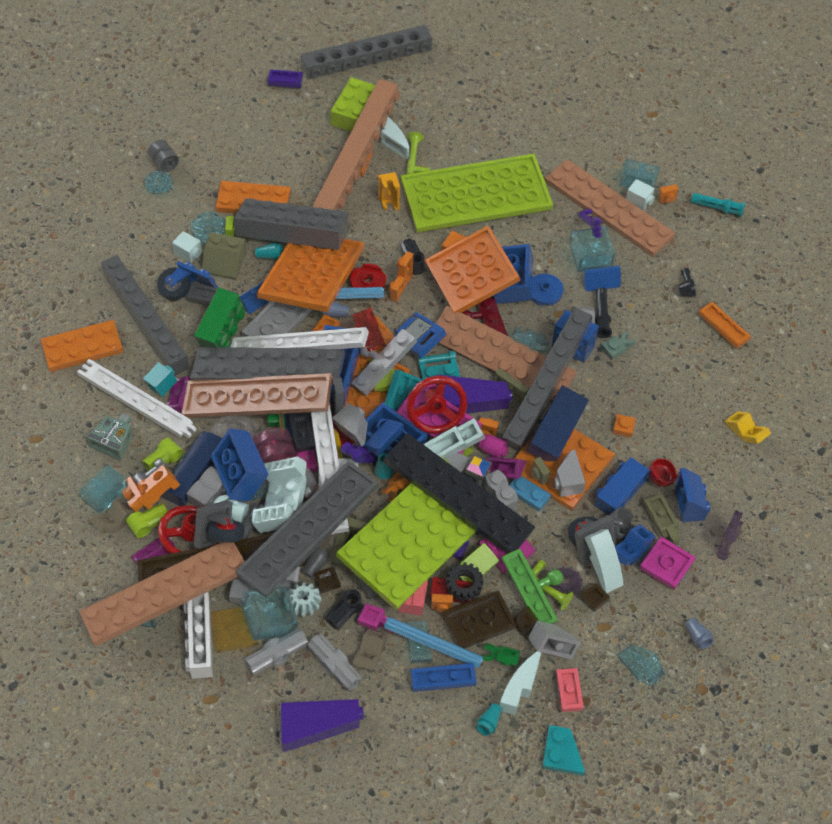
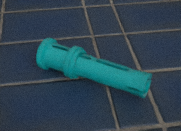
(726, 205)

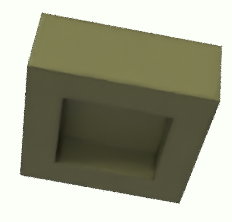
(540, 471)

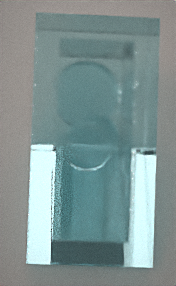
(642, 664)

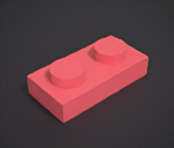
(569, 690)

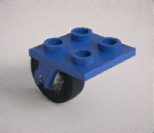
(176, 282)

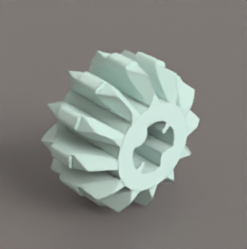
(305, 599)

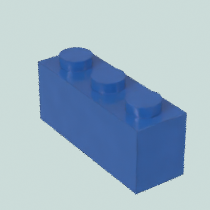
(621, 486)

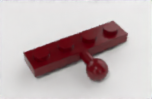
(489, 315)

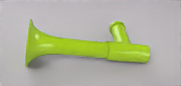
(415, 138)
(562, 598)

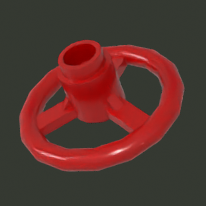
(436, 404)
(186, 531)

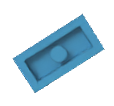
(530, 493)

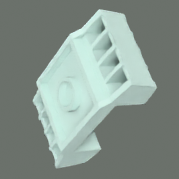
(284, 493)

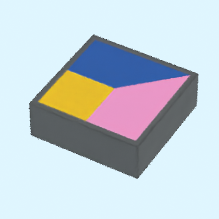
(478, 468)

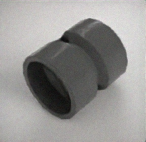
(163, 156)

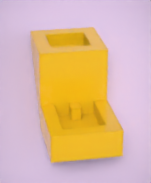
(744, 427)

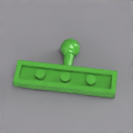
(529, 587)

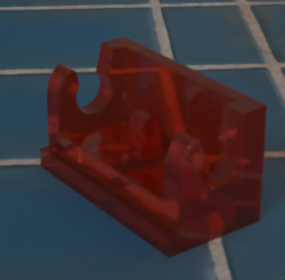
(367, 319)

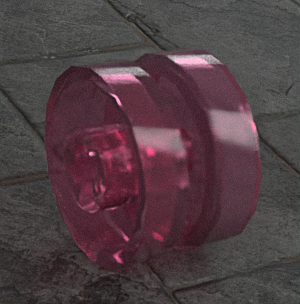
(275, 445)

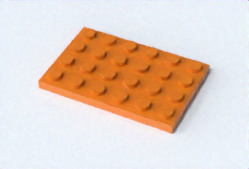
(310, 275)

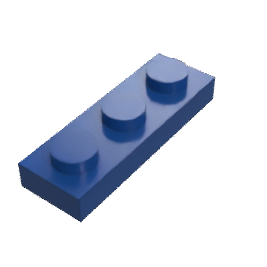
(443, 677)

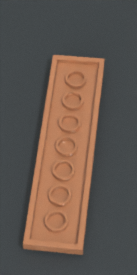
(611, 207)
(494, 349)
(258, 395)
(161, 592)

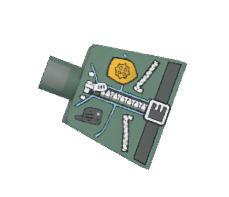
(112, 436)

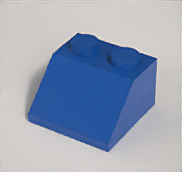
(691, 496)

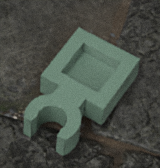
(616, 347)

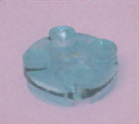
(199, 226)
(530, 338)

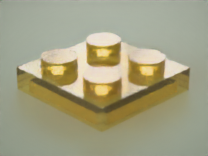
(231, 630)

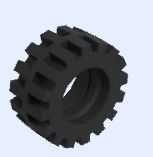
(464, 570)

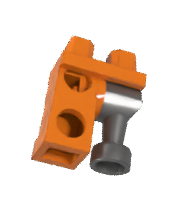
(148, 487)

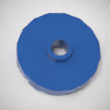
(547, 289)

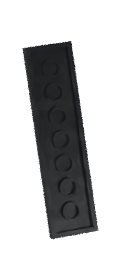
(459, 494)

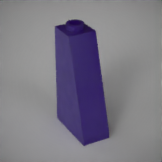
(481, 394)
(317, 720)

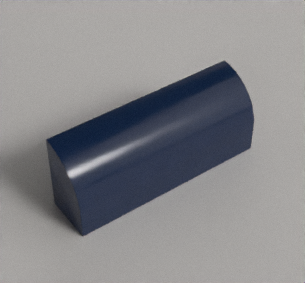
(557, 425)
(192, 467)

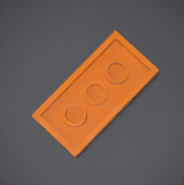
(233, 194)
(81, 344)

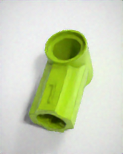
(166, 450)
(142, 523)

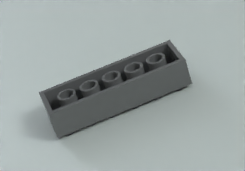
(291, 223)

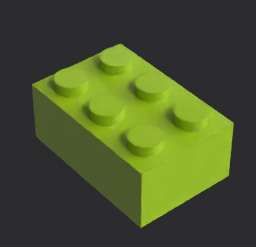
(350, 104)

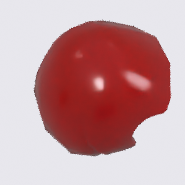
(662, 472)

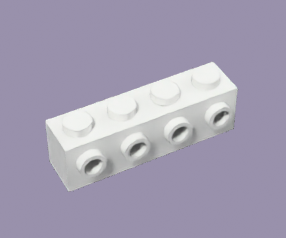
(199, 637)

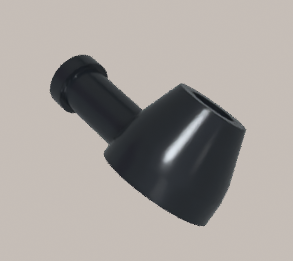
(687, 287)

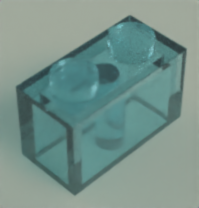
(641, 171)
(103, 489)

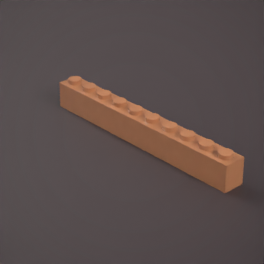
(358, 146)

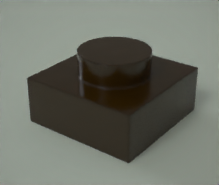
(327, 580)
(595, 597)
(525, 620)

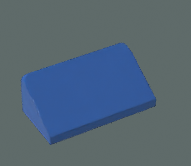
(602, 277)
(251, 301)
(384, 437)

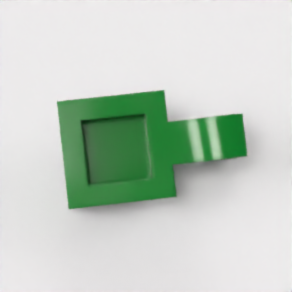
(505, 655)

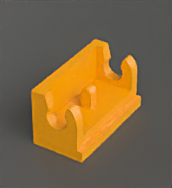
(389, 190)

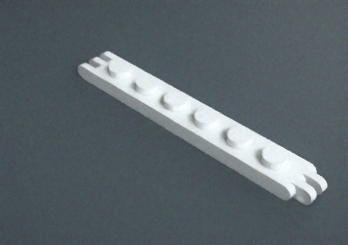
(136, 399)

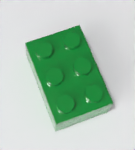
(220, 320)

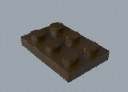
(479, 620)

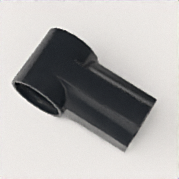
(418, 257)
(343, 610)

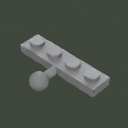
(383, 361)

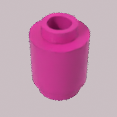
(494, 446)

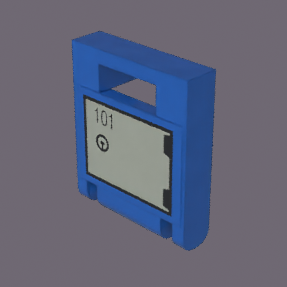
(420, 328)

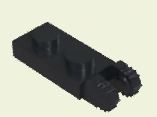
(302, 432)

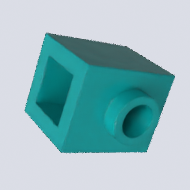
(160, 379)

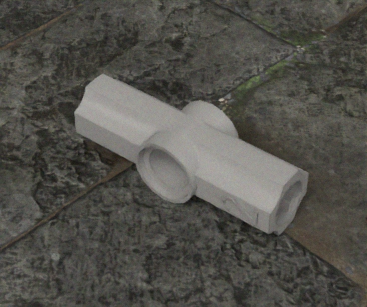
(276, 651)
(334, 662)

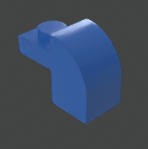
(634, 545)

